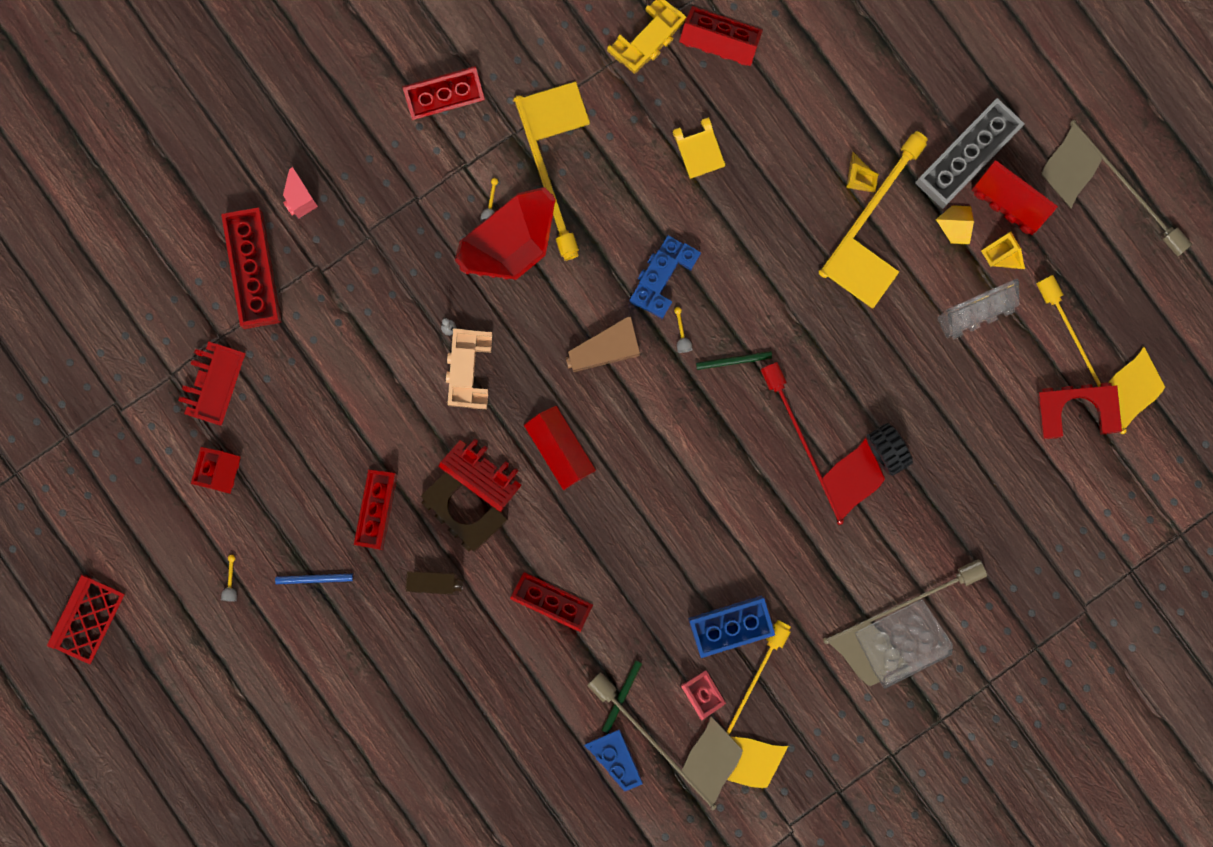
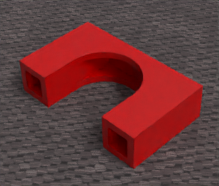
(1103, 398)

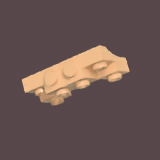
(462, 368)

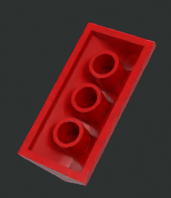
(443, 93)
(559, 447)
(375, 509)
(551, 602)

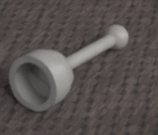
(447, 325)

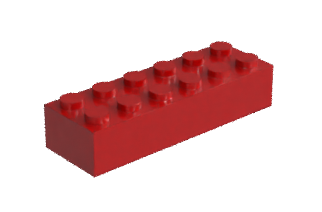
(251, 268)

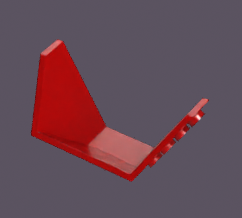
(510, 238)

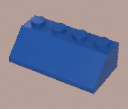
(731, 626)

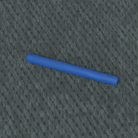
(314, 578)

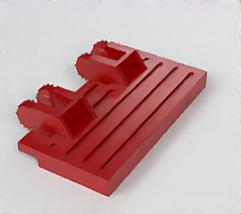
(216, 383)
(480, 476)

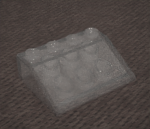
(980, 309)
(904, 643)

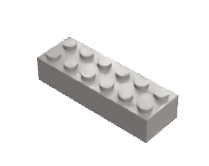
(969, 153)

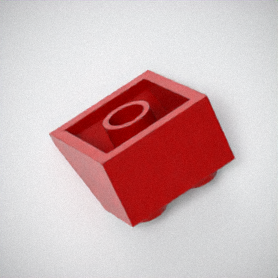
(215, 470)

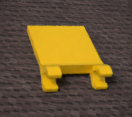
(700, 150)

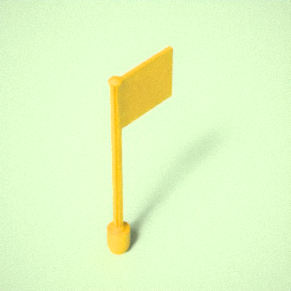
(546, 116)
(852, 263)

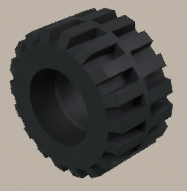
(889, 449)

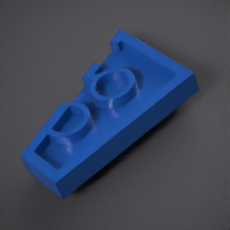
(616, 758)

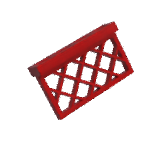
(70, 611)

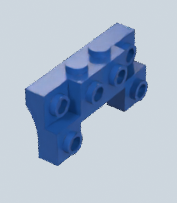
(659, 272)

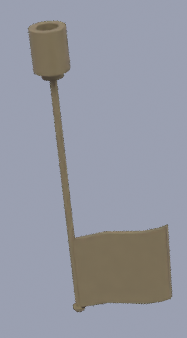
(1076, 164)
(849, 646)
(709, 760)

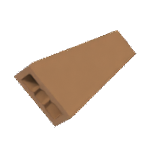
(607, 347)

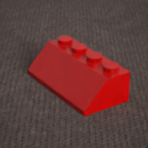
(721, 36)

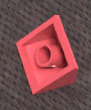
(703, 695)

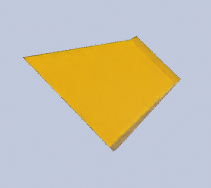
(861, 176)
(957, 224)
(1004, 253)

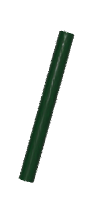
(733, 360)
(622, 696)

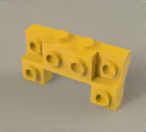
(651, 39)

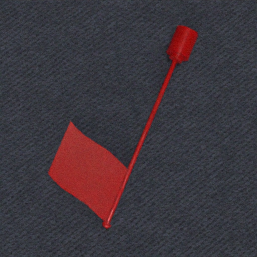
(850, 478)

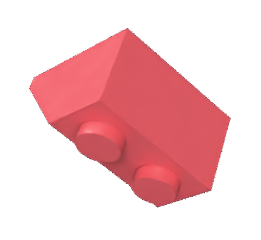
(297, 196)

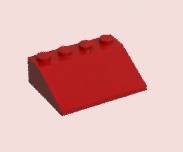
(1013, 198)

